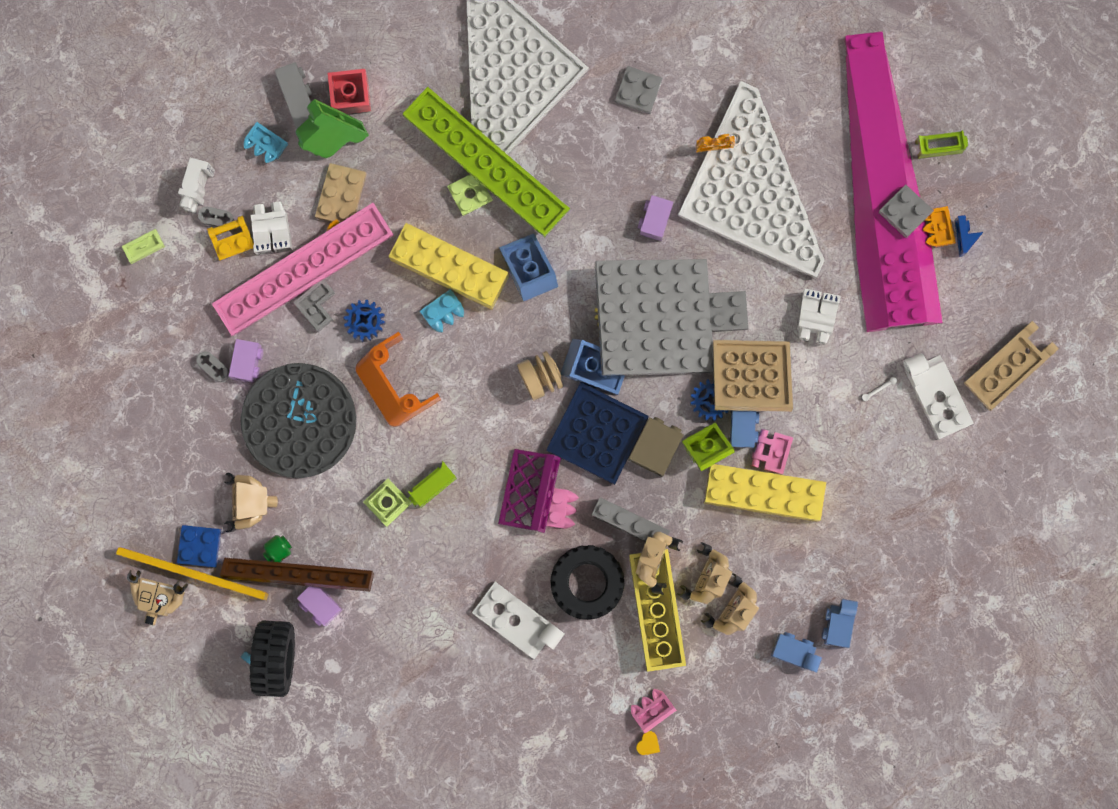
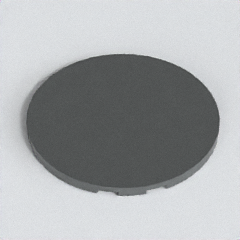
(295, 446)

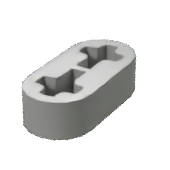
(218, 213)
(215, 363)

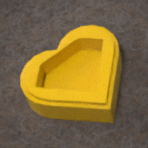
(648, 744)

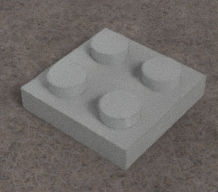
(638, 90)
(905, 211)
(728, 311)

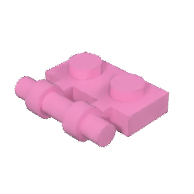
(777, 454)

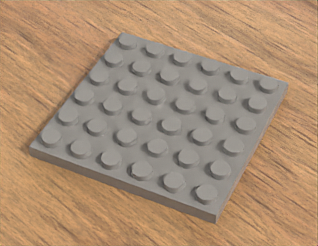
(654, 317)

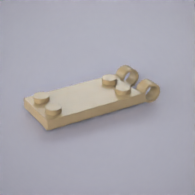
(1008, 368)

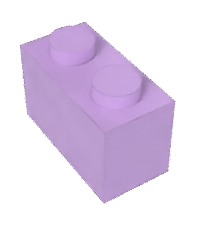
(656, 218)
(245, 361)
(319, 604)

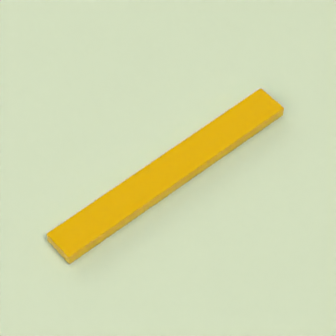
(192, 573)

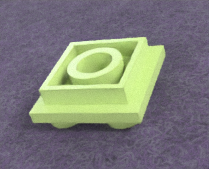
(465, 204)
(399, 504)

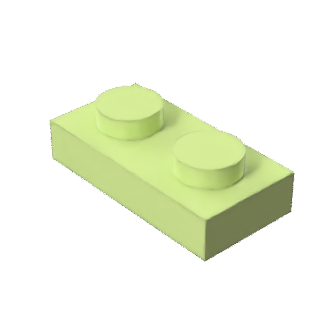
(143, 246)

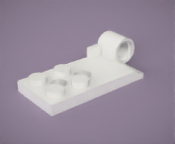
(934, 377)
(531, 632)

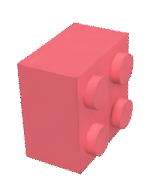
(349, 91)

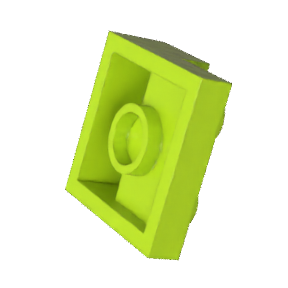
(708, 446)

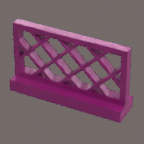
(543, 497)

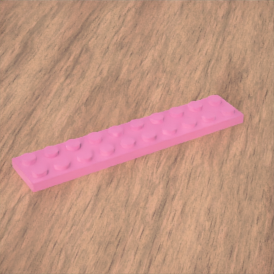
(302, 269)

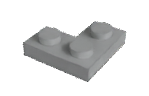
(311, 303)

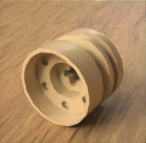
(540, 375)

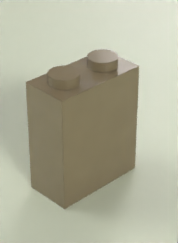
(656, 446)

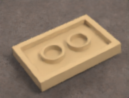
(340, 193)

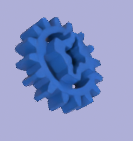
(358, 324)
(701, 401)

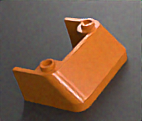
(393, 408)

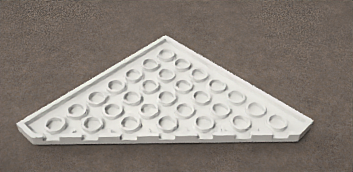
(514, 71)
(750, 192)

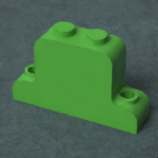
(328, 130)

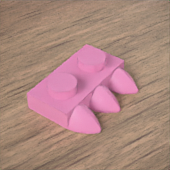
(560, 509)
(653, 711)

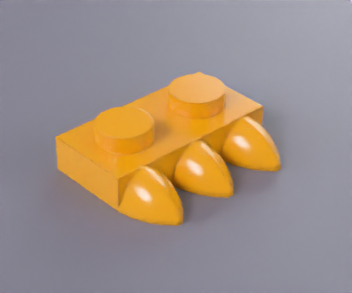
(709, 144)
(940, 227)

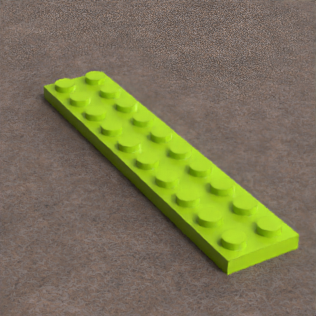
(486, 162)

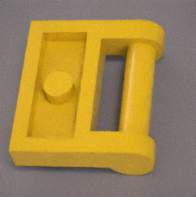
(233, 244)

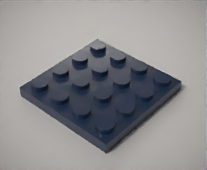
(597, 433)

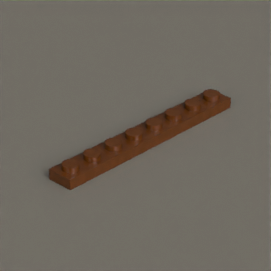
(297, 574)

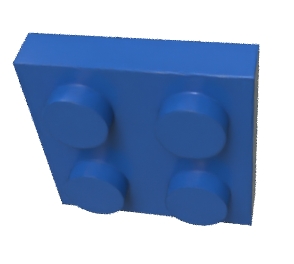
(199, 546)

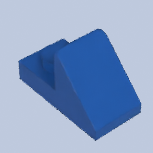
(964, 240)

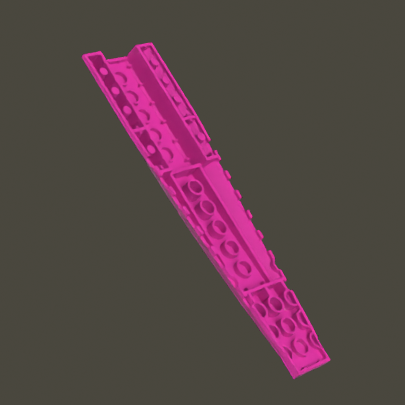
(893, 270)

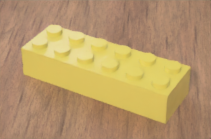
(448, 266)
(765, 492)
(658, 618)

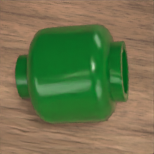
(277, 549)

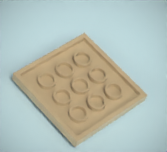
(752, 375)

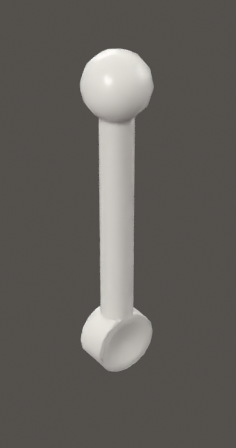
(865, 397)

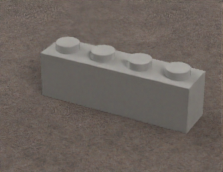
(294, 91)
(626, 520)

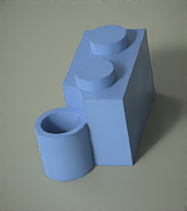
(743, 428)
(840, 623)
(796, 652)

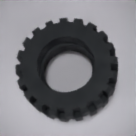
(606, 563)
(272, 658)

